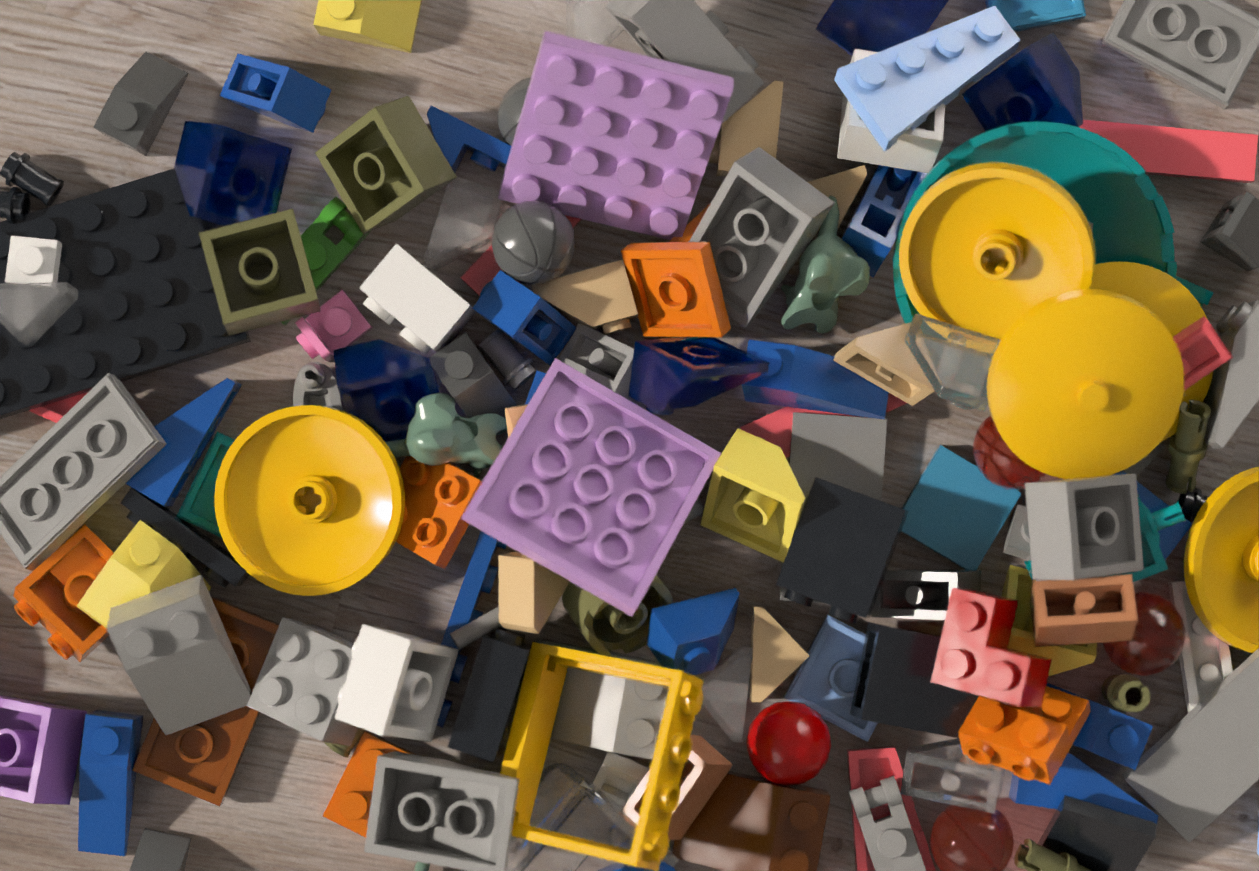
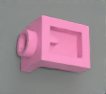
(332, 328)

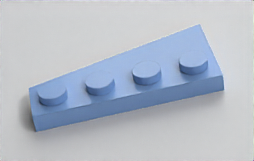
(912, 79)

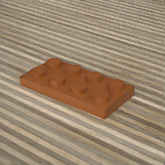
(208, 754)

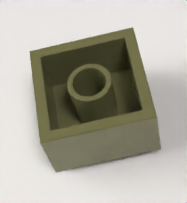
(385, 164)
(260, 272)

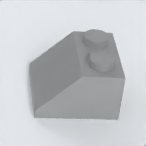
(1084, 527)

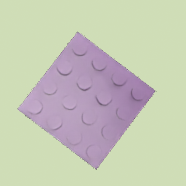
(615, 136)
(592, 487)

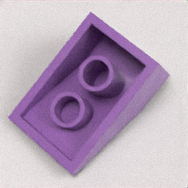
(39, 750)

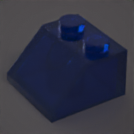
(877, 23)

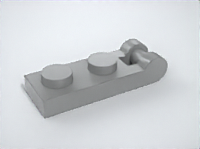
(891, 837)

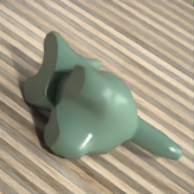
(826, 272)
(443, 437)

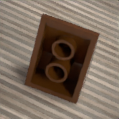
(757, 827)

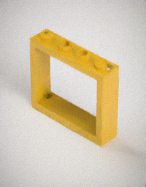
(532, 733)

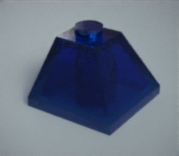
(1030, 87)
(229, 173)
(688, 371)
(383, 385)

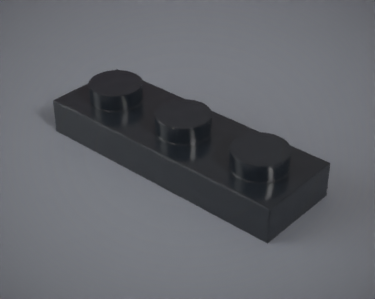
(219, 563)

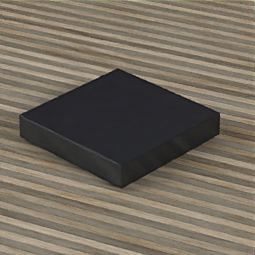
(1098, 835)

